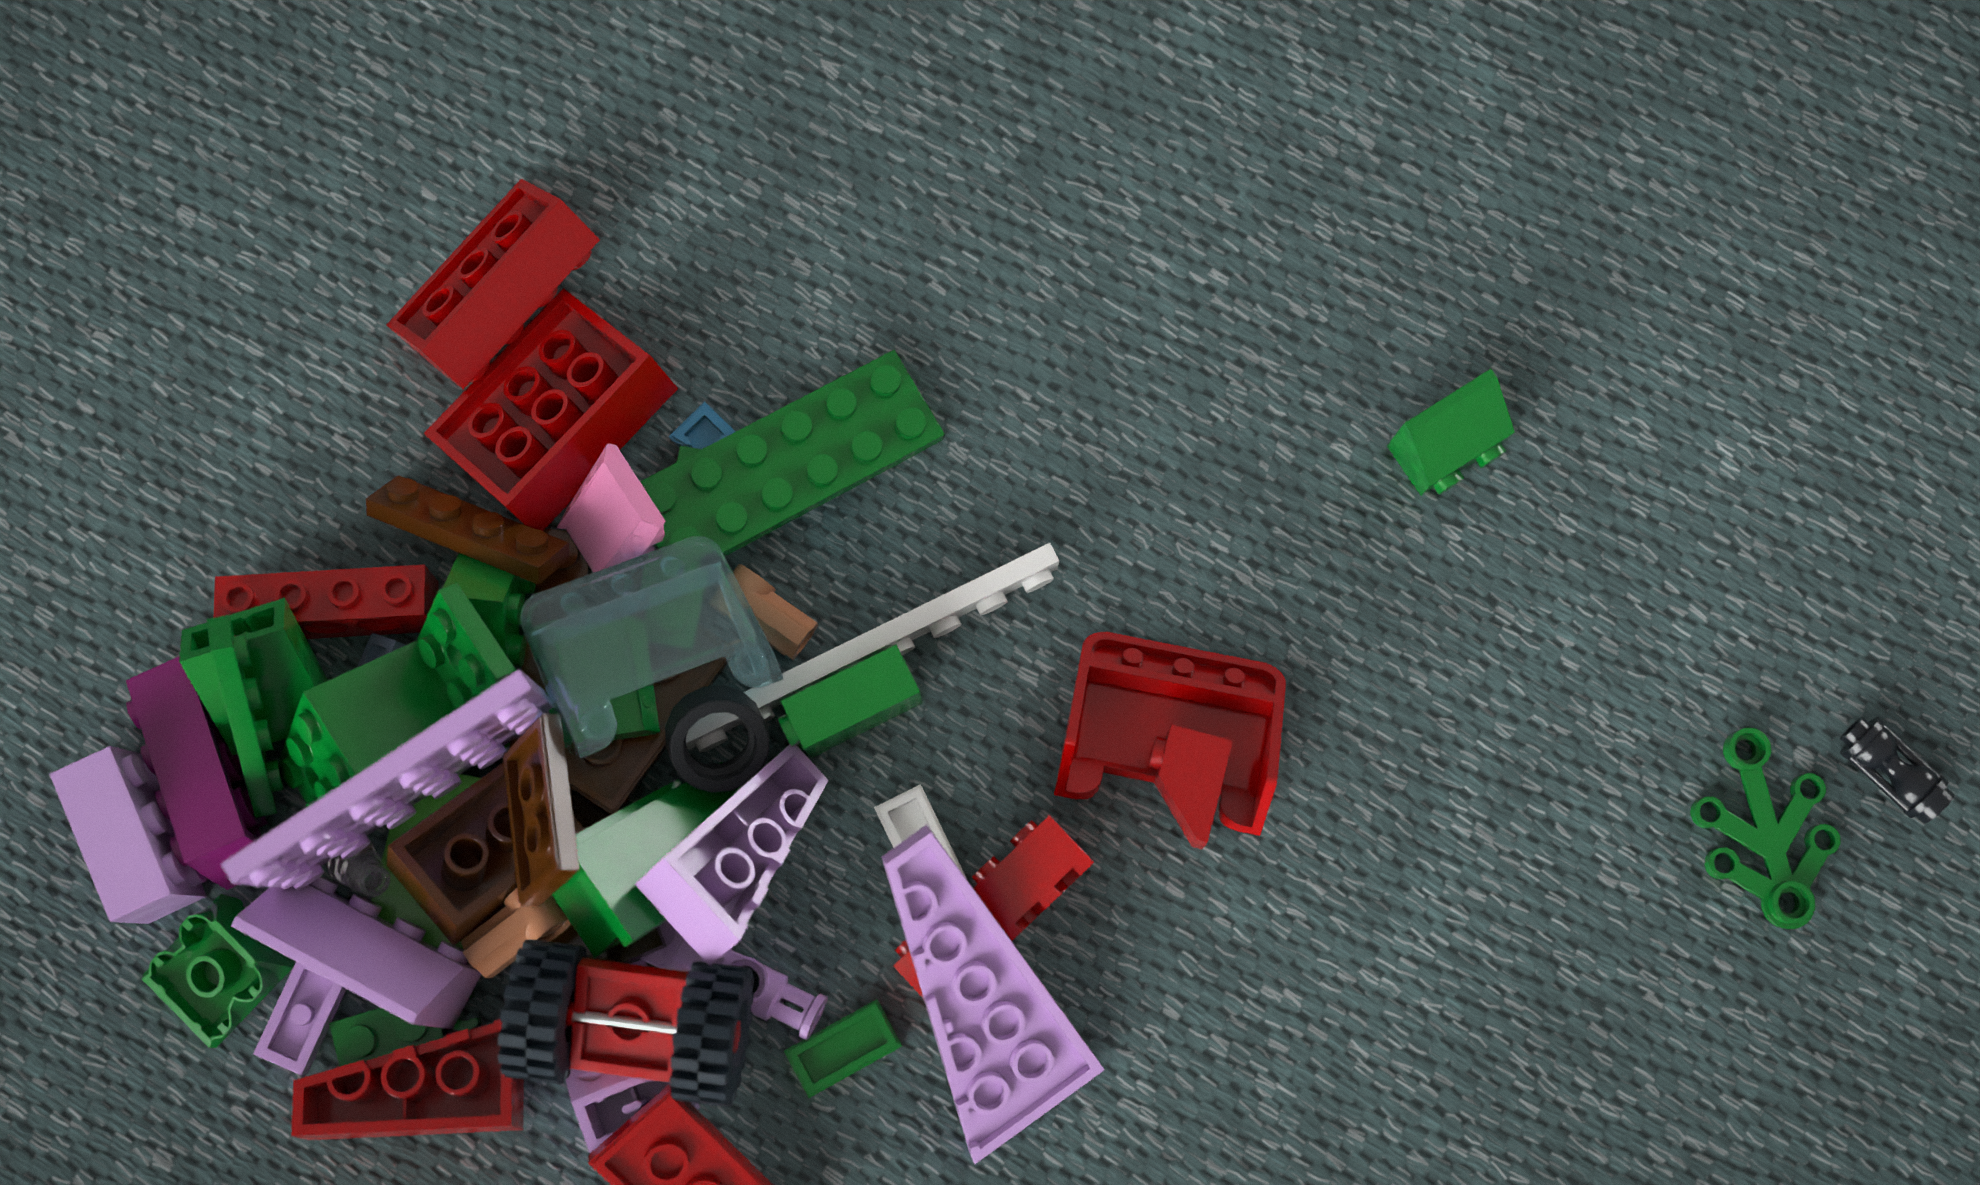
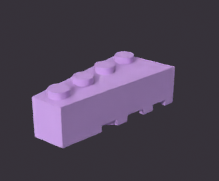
(726, 863)

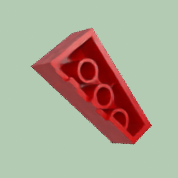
(1022, 883)
(413, 1091)

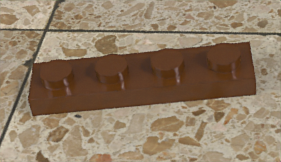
(468, 529)

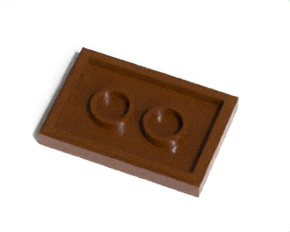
(540, 811)

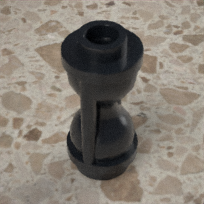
(1912, 787)

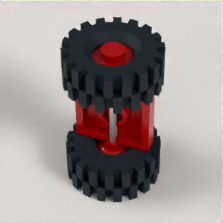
(626, 1021)

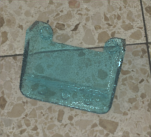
(638, 628)

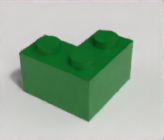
(497, 599)

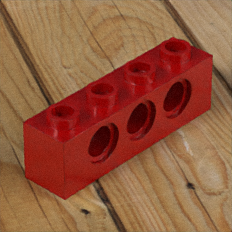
(339, 599)

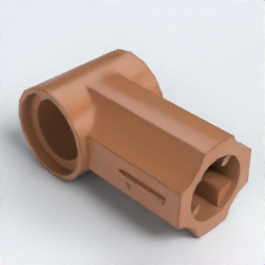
(781, 622)
(498, 940)

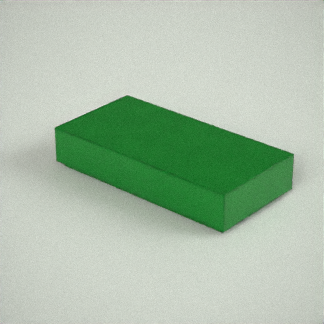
(843, 1048)

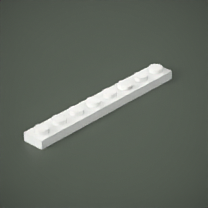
(937, 616)

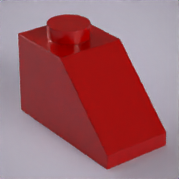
(1191, 778)

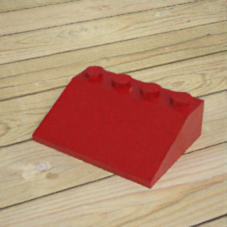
(551, 409)

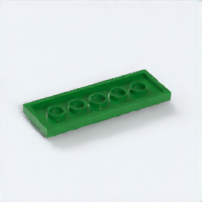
(795, 457)

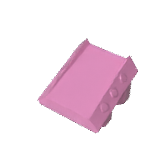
(612, 514)

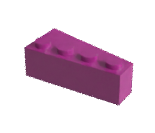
(193, 770)

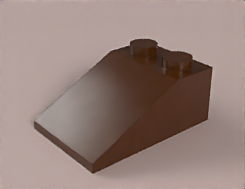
(461, 858)

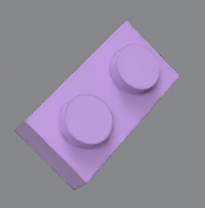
(300, 1020)

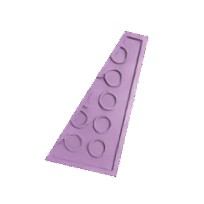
(993, 1020)

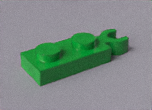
(381, 1032)

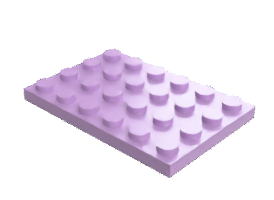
(391, 787)

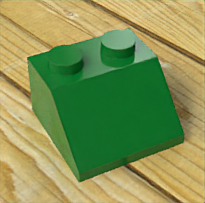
(1453, 435)

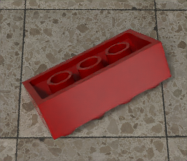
(494, 282)

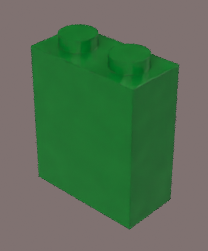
(279, 661)
(850, 702)

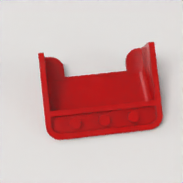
(1139, 687)

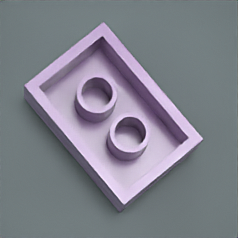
(125, 836)

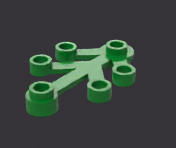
(1768, 836)

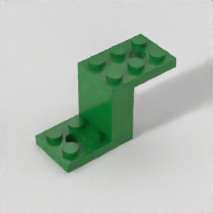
(391, 699)

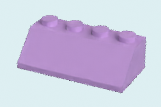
(363, 951)

